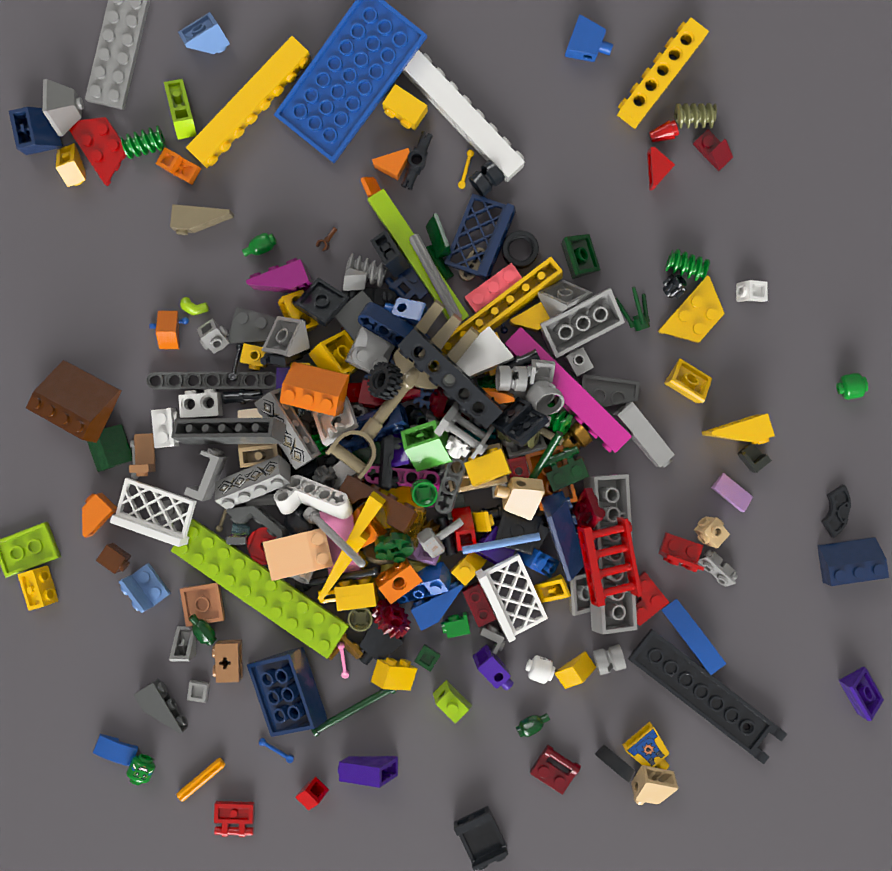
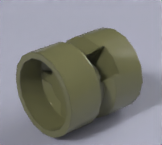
(360, 618)

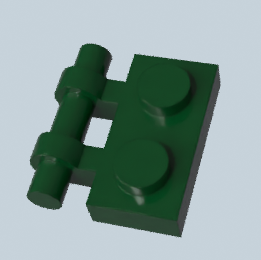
(568, 473)

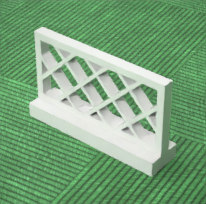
(149, 528)
(495, 599)

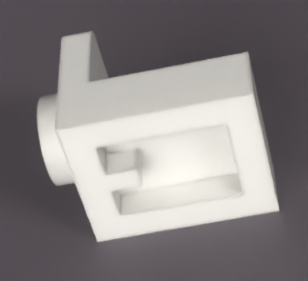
(751, 291)

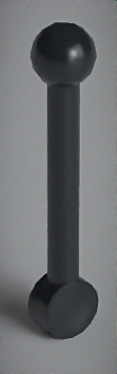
(232, 376)

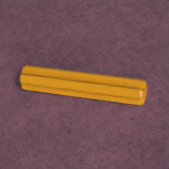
(201, 779)

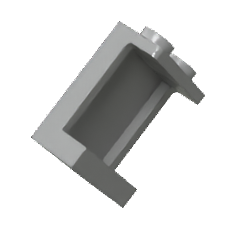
(212, 474)

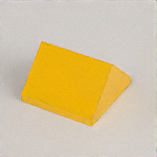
(689, 381)

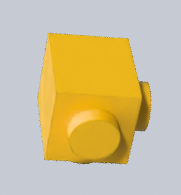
(251, 356)

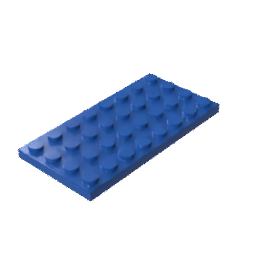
(350, 76)

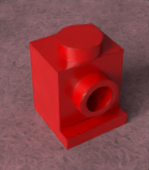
(518, 462)

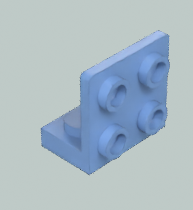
(144, 588)

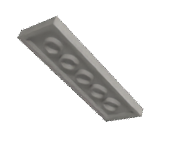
(117, 52)

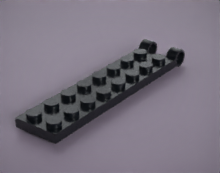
(704, 694)

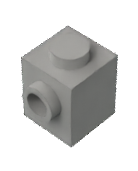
(578, 361)

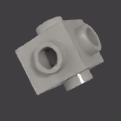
(213, 336)

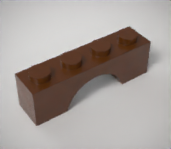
(398, 515)

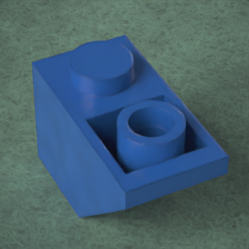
(540, 562)

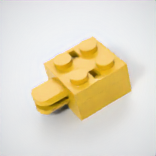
(353, 594)

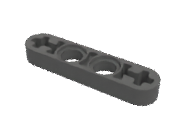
(457, 478)

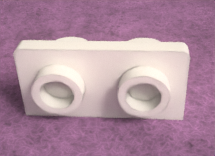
(162, 427)

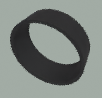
(615, 763)

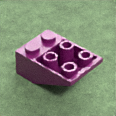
(285, 279)

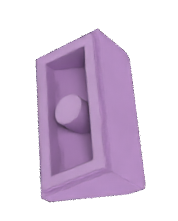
(732, 492)

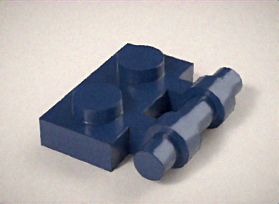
(412, 281)

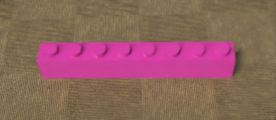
(575, 396)

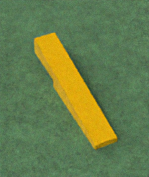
(355, 540)

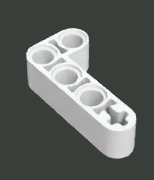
(314, 495)

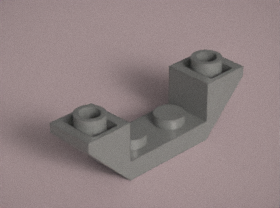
(242, 515)

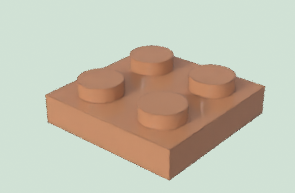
(203, 601)

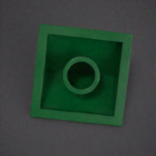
(580, 255)
(111, 448)

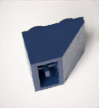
(33, 131)

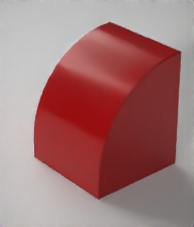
(312, 793)

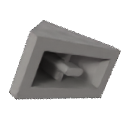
(183, 645)

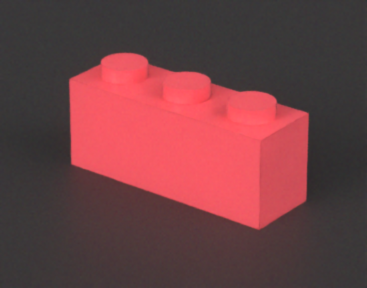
(492, 288)

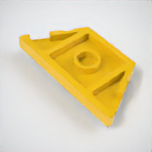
(696, 314)

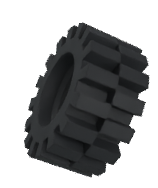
(388, 373)

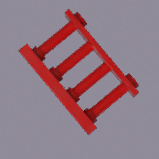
(591, 555)

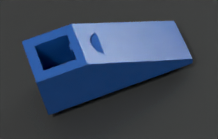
(435, 580)
(431, 610)

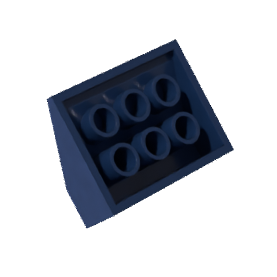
(287, 692)

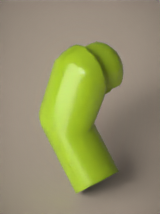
(193, 309)

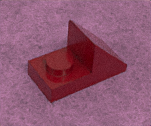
(713, 150)

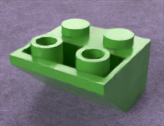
(425, 447)

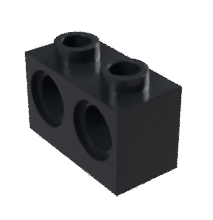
(390, 253)

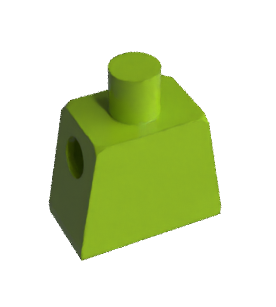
(452, 702)

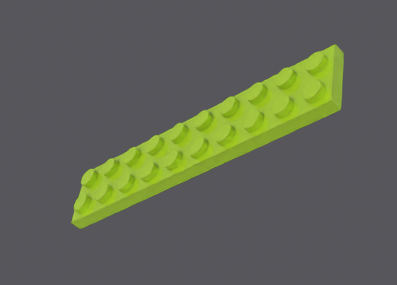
(254, 586)

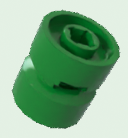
(423, 493)

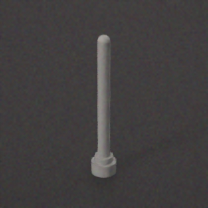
(313, 516)

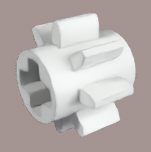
(457, 447)

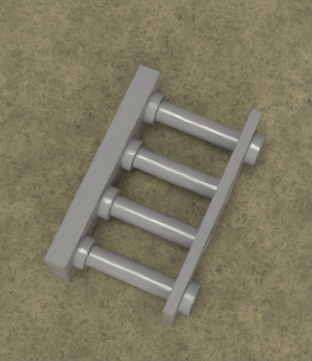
(453, 416)

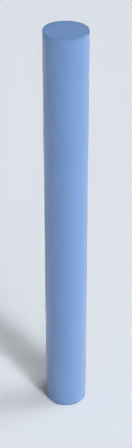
(500, 543)

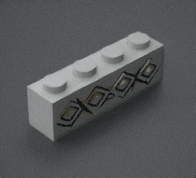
(297, 441)
(253, 482)

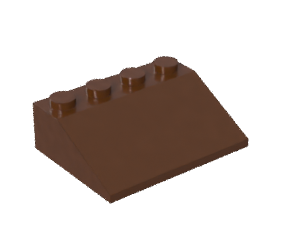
(75, 401)

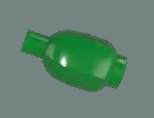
(260, 244)

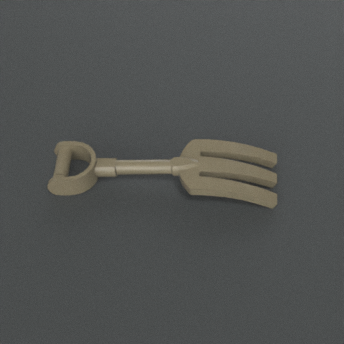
(411, 378)

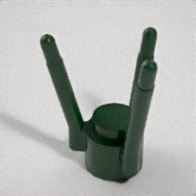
(641, 320)

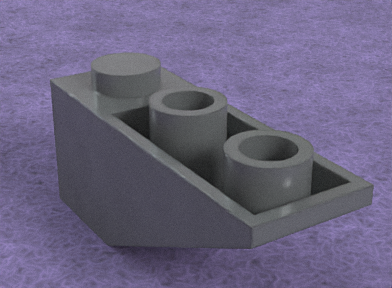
(158, 704)

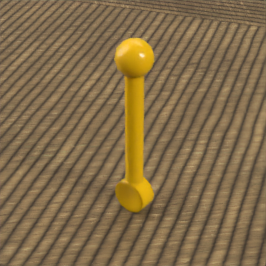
(470, 153)

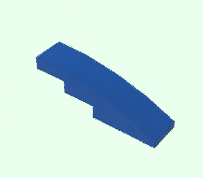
(693, 637)

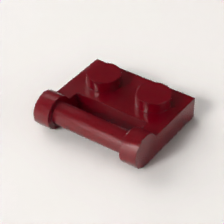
(587, 506)
(551, 774)

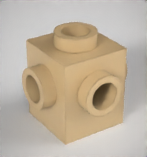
(711, 531)

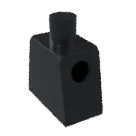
(378, 645)

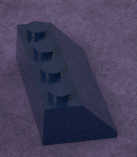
(563, 532)

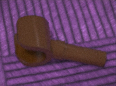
(326, 240)

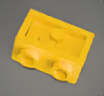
(38, 587)

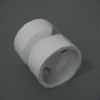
(504, 377)
(609, 659)

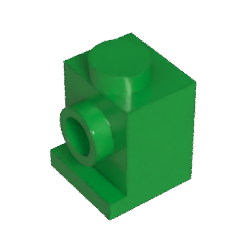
(456, 625)

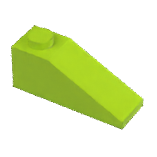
(180, 109)

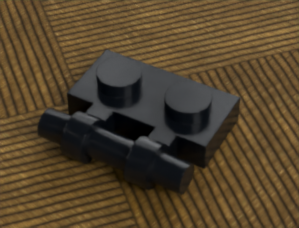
(283, 361)

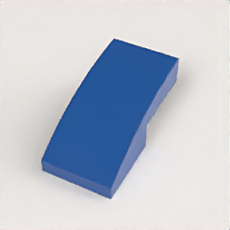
(113, 750)

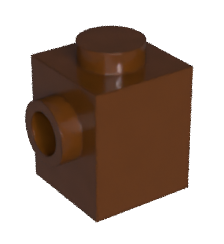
(114, 558)

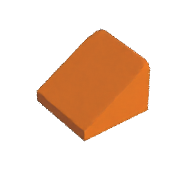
(370, 185)

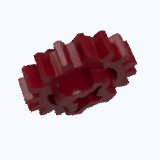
(391, 618)

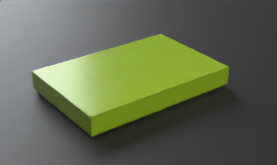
(27, 549)

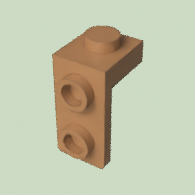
(143, 455)

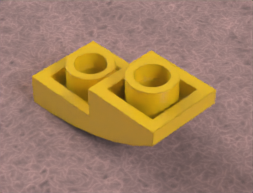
(482, 521)

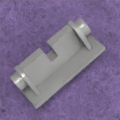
(724, 575)

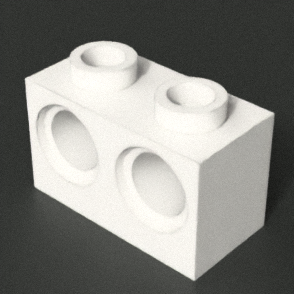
(200, 408)

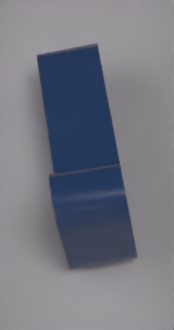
(386, 325)

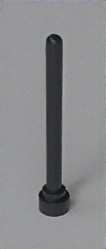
(345, 576)

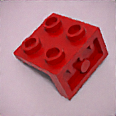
(680, 550)

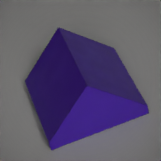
(862, 693)

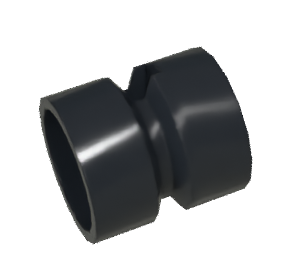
(486, 178)

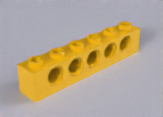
(691, 32)

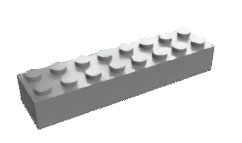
(620, 609)

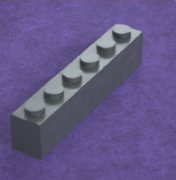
(229, 431)

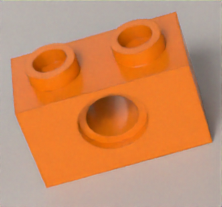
(395, 589)

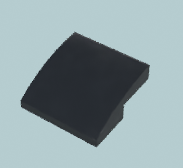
(520, 421)

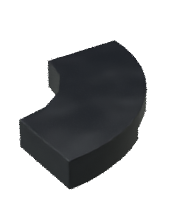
(838, 510)

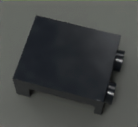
(481, 838)

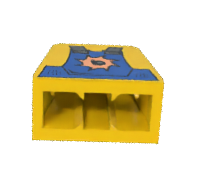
(647, 747)

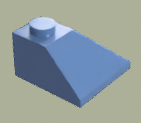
(204, 35)

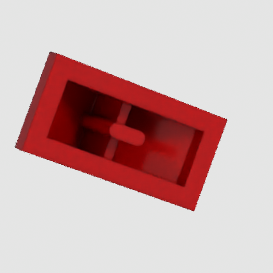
(658, 167)

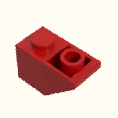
(465, 534)

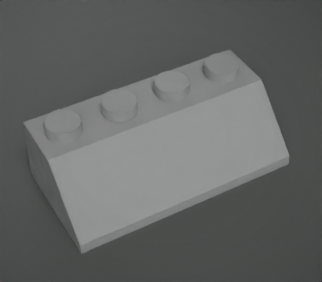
(581, 323)

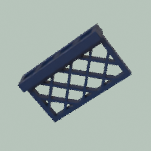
(497, 237)

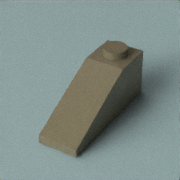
(194, 219)

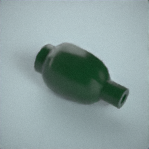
(203, 630)
(531, 725)

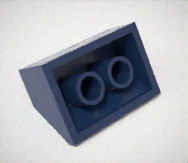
(852, 561)

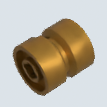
(579, 434)

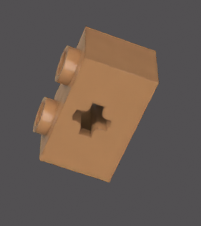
(233, 651)

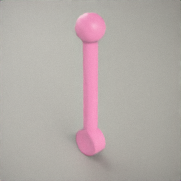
(345, 674)

